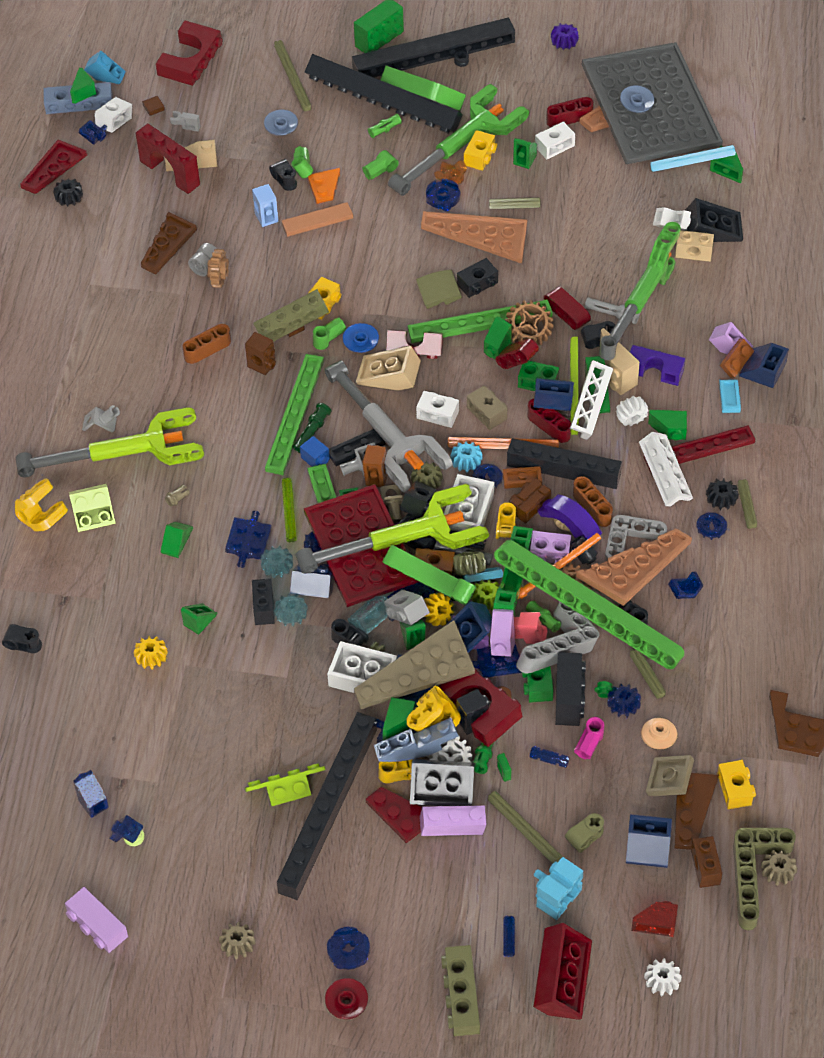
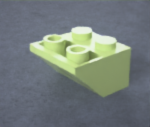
(92, 507)

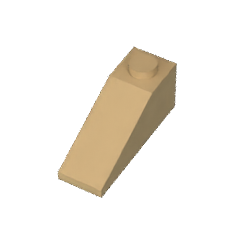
(205, 154)

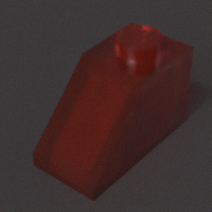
(656, 919)

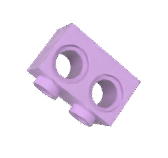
(550, 545)

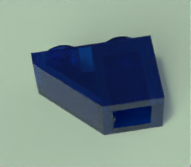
(90, 794)

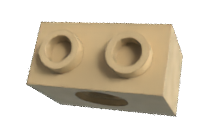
(694, 246)

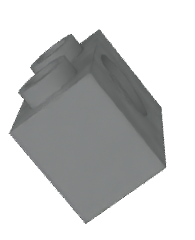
(406, 607)

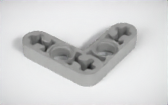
(624, 531)

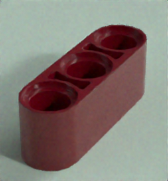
(568, 111)
(567, 308)
(517, 353)
(550, 422)

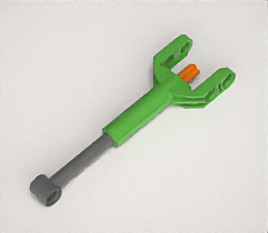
(481, 120)
(656, 272)

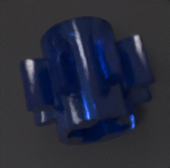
(311, 542)

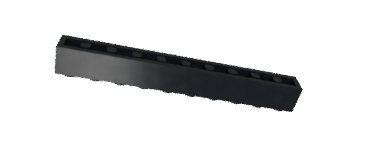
(435, 48)
(383, 93)
(326, 806)

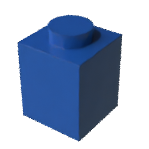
(314, 452)

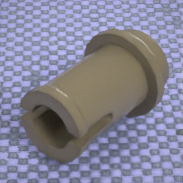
(174, 497)

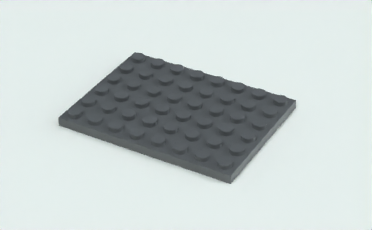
(678, 117)

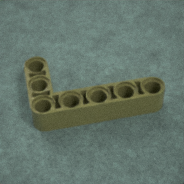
(748, 869)

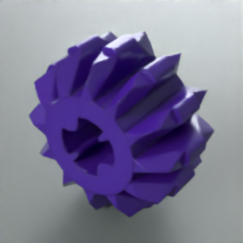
(564, 36)

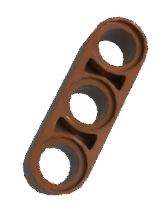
(206, 343)
(592, 501)

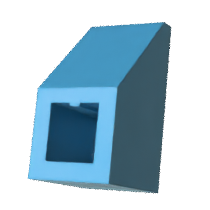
(104, 69)

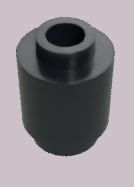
(587, 556)

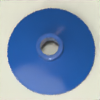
(360, 337)

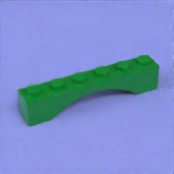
(511, 583)

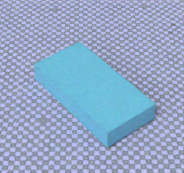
(729, 396)
(489, 573)

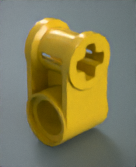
(506, 523)
(398, 772)

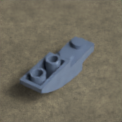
(412, 746)

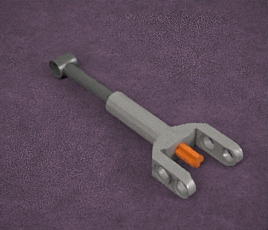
(402, 448)

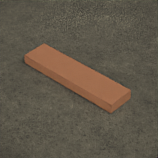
(317, 219)

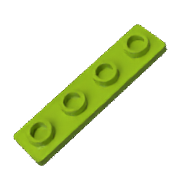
(288, 787)

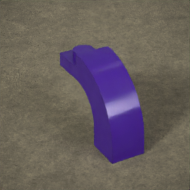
(571, 515)

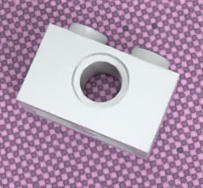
(113, 114)
(555, 140)
(437, 409)

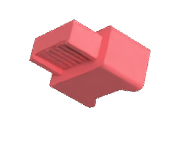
(530, 628)

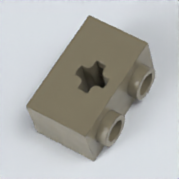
(487, 407)

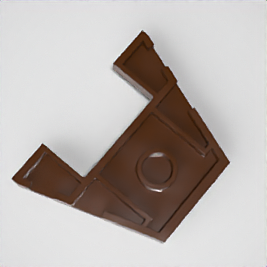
(796, 731)

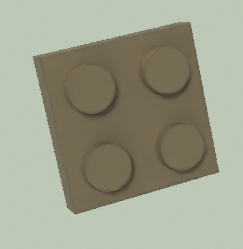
(670, 775)

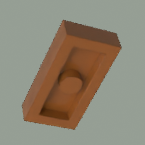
(737, 358)
(519, 476)

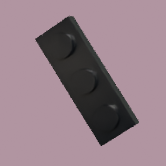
(345, 451)

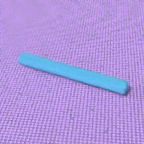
(693, 158)

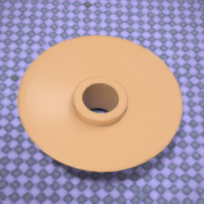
(657, 739)

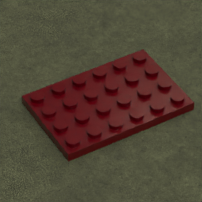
(348, 519)

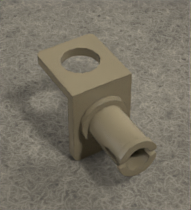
(392, 502)

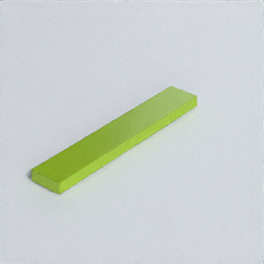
(574, 377)

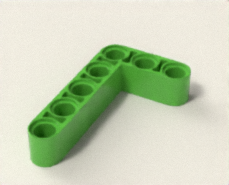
(423, 87)
(429, 575)

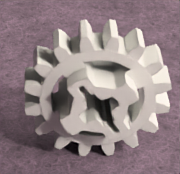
(456, 749)

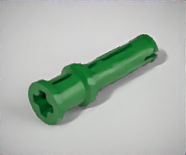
(482, 758)

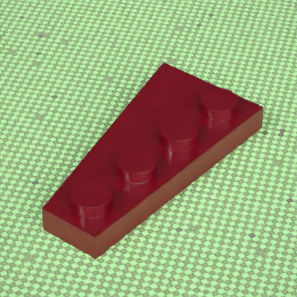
(52, 165)

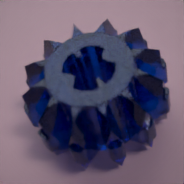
(624, 700)

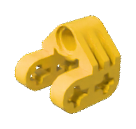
(30, 512)
(432, 709)

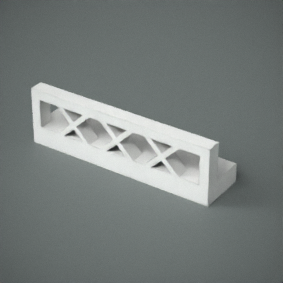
(596, 399)
(664, 468)

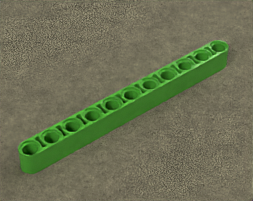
(589, 604)

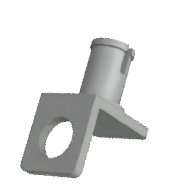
(102, 418)
(356, 464)

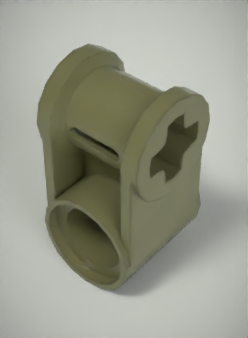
(583, 835)

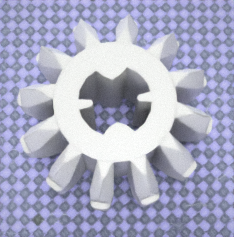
(632, 411)
(664, 970)

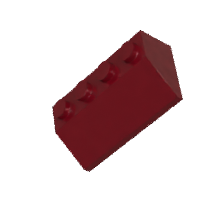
(563, 972)

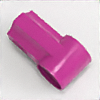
(589, 738)

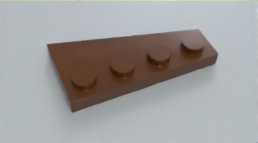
(170, 239)
(693, 808)

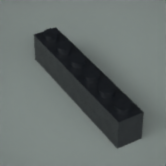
(564, 463)

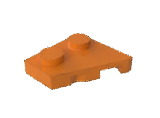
(324, 185)

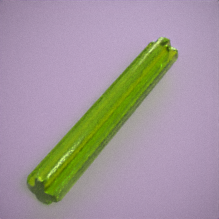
(289, 515)

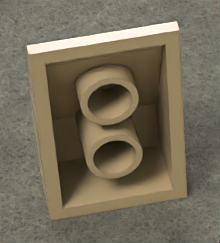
(624, 367)
(390, 369)

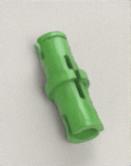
(376, 129)
(546, 617)

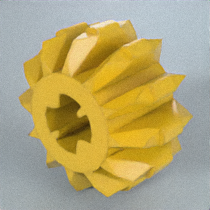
(439, 609)
(150, 652)

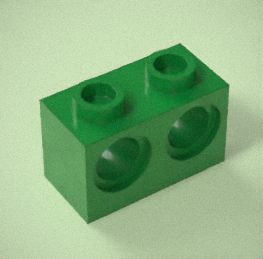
(532, 370)

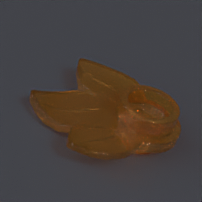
(451, 172)

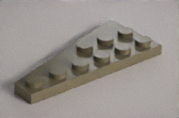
(428, 664)

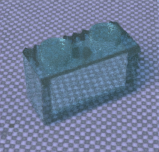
(370, 614)

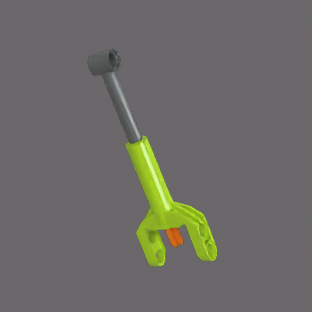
(151, 441)
(432, 523)

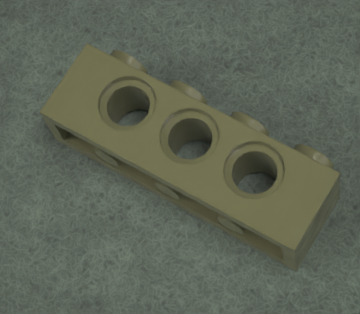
(292, 316)
(461, 958)

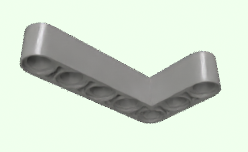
(577, 638)

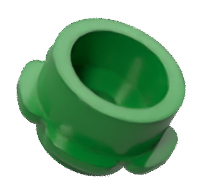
(603, 688)

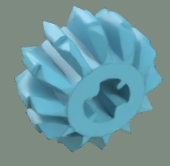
(466, 456)

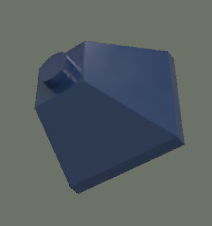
(473, 624)

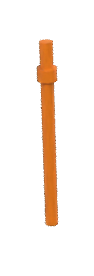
(563, 561)

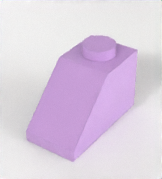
(725, 337)
(502, 632)

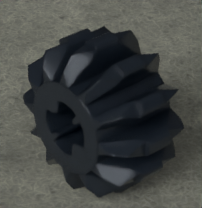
(68, 192)
(722, 494)

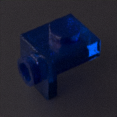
(93, 132)
(686, 587)
(126, 828)

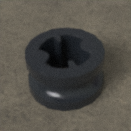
(461, 58)

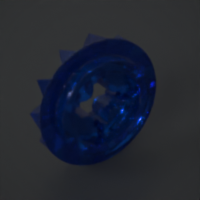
(493, 471)
(718, 522)

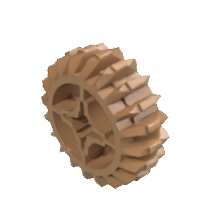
(540, 315)

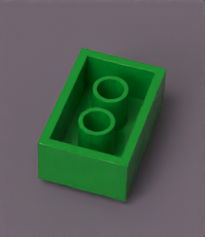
(378, 26)

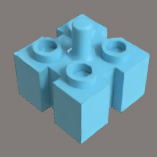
(558, 888)

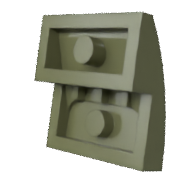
(438, 288)

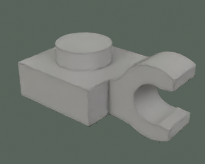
(187, 120)

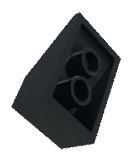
(715, 220)

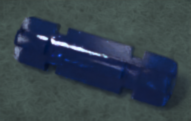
(549, 756)
(509, 936)

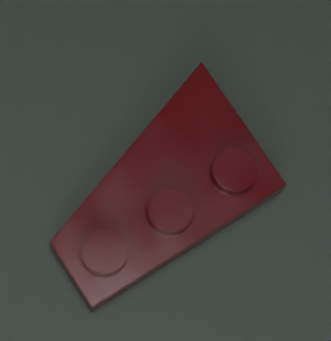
(396, 813)

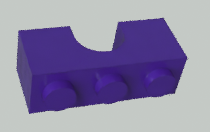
(669, 365)

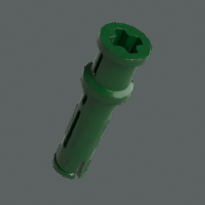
(316, 421)

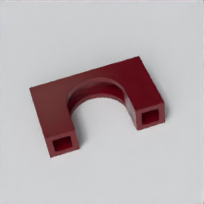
(189, 69)
(154, 145)
(498, 718)

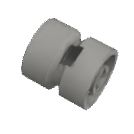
(199, 260)

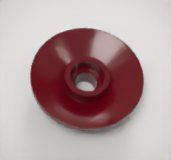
(344, 990)

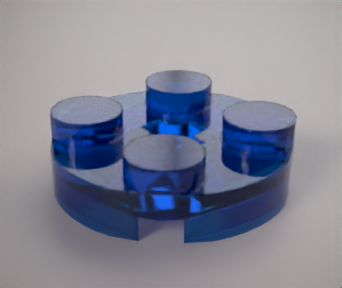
(446, 201)
(344, 959)

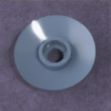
(637, 99)
(280, 122)

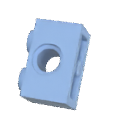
(265, 205)

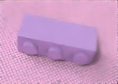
(452, 820)
(95, 920)

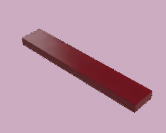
(712, 444)

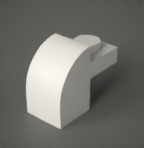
(666, 215)

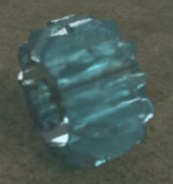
(276, 561)
(290, 609)

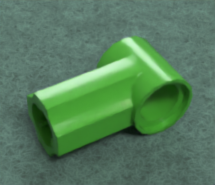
(302, 162)
(383, 163)
(324, 334)

